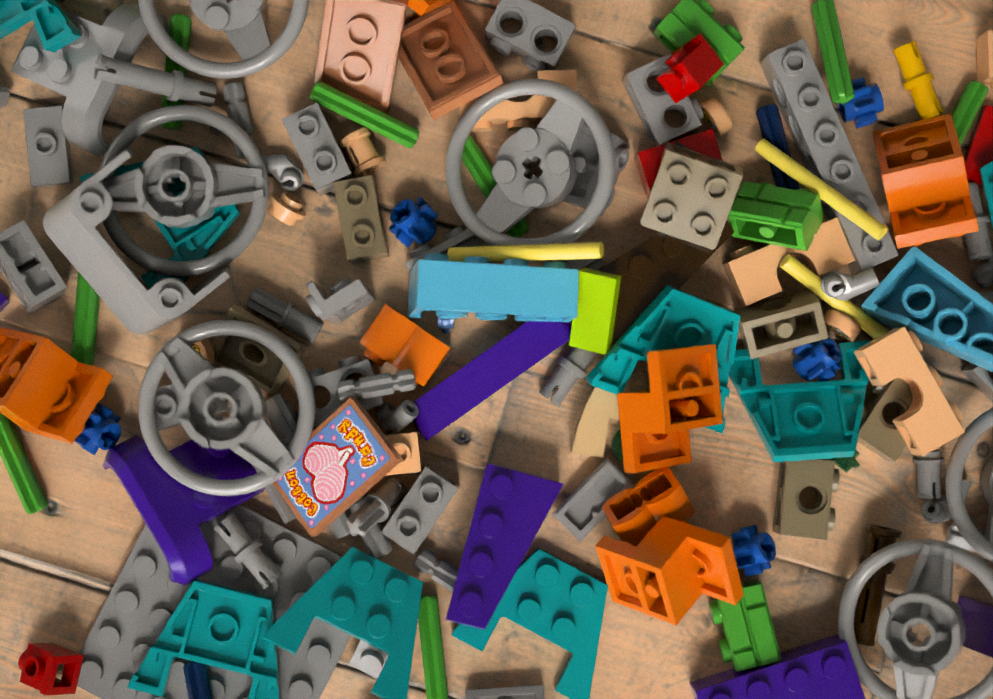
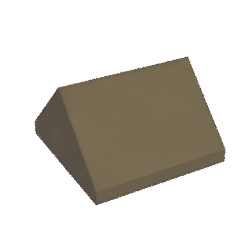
(254, 357)

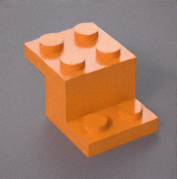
(925, 181)
(46, 386)
(680, 398)
(670, 569)

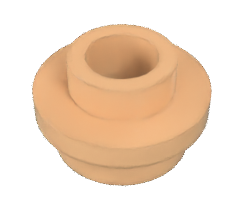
(286, 208)

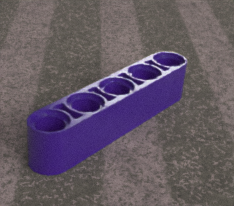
(488, 374)

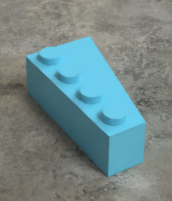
(493, 289)
(936, 308)

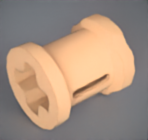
(362, 152)

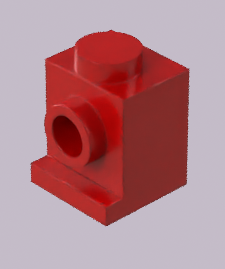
(689, 68)
(40, 666)

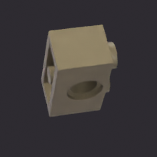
(361, 219)
(781, 323)
(874, 431)
(790, 516)

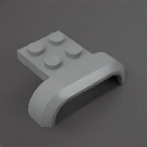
(72, 70)

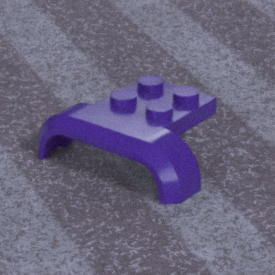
(173, 509)

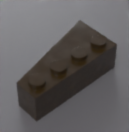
(652, 267)

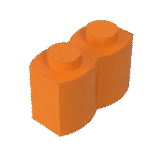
(404, 345)
(640, 508)

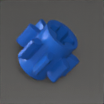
(864, 105)
(413, 221)
(817, 360)
(100, 430)
(753, 550)

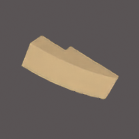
(593, 421)

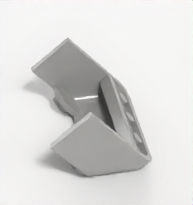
(73, 230)

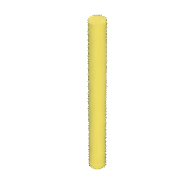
(818, 186)
(530, 252)
(814, 282)

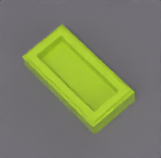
(596, 311)

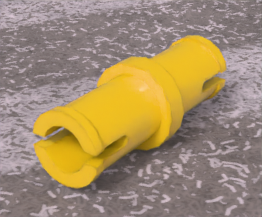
(918, 80)

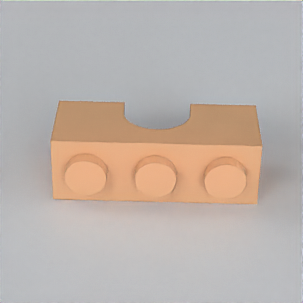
(522, 114)
(755, 272)
(931, 418)

